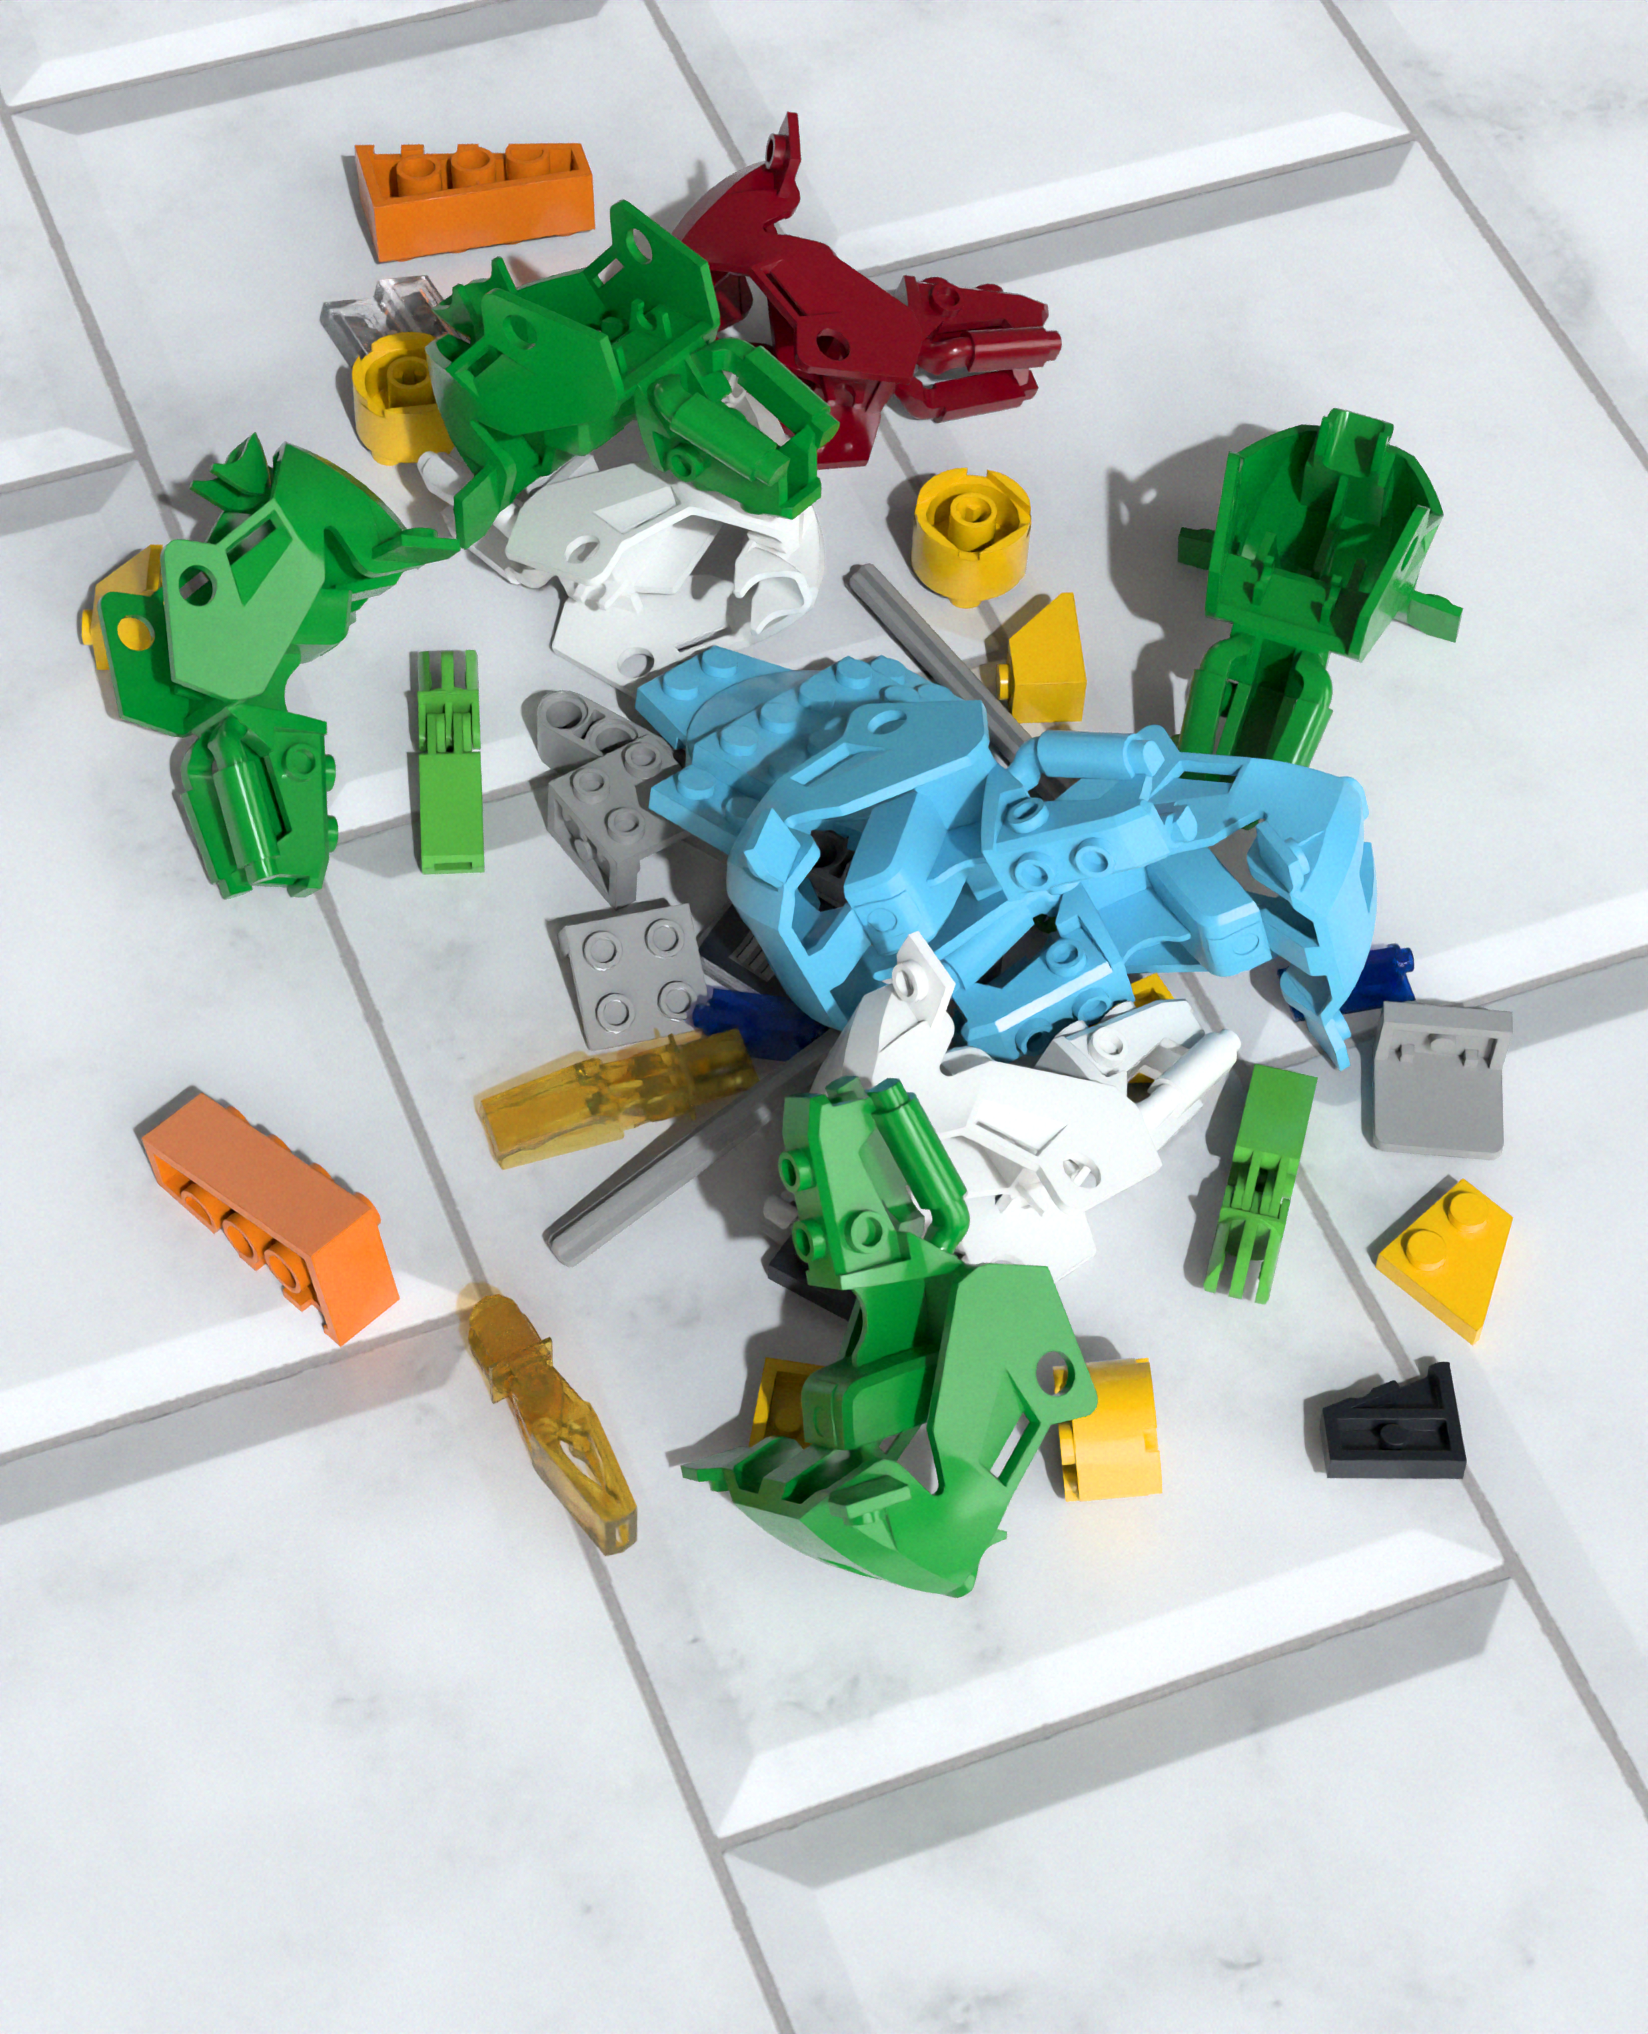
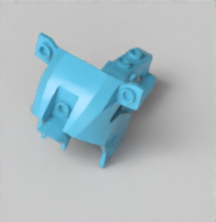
(939, 856)
(1191, 909)

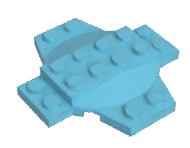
(754, 724)

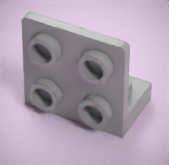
(605, 819)
(635, 975)

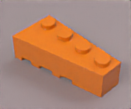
(472, 197)
(277, 1213)

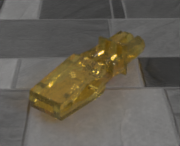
(600, 1100)
(552, 1412)

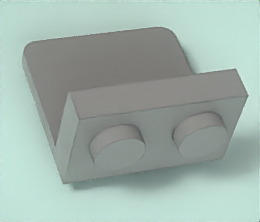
(1439, 1080)

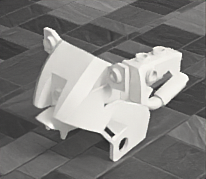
(627, 553)
(1034, 1133)

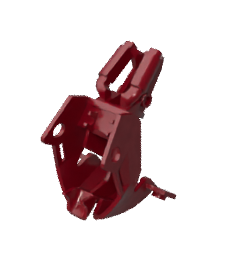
(848, 333)

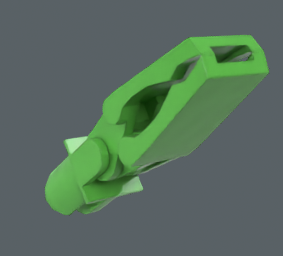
(450, 780)
(1263, 1162)

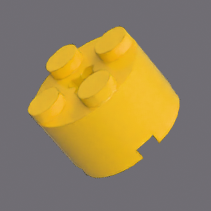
(397, 402)
(971, 535)
(1117, 1445)

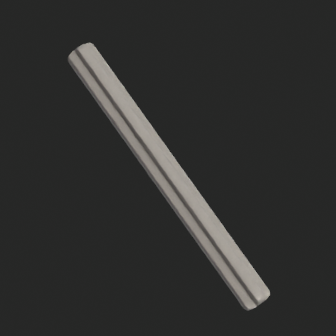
(946, 667)
(689, 1155)

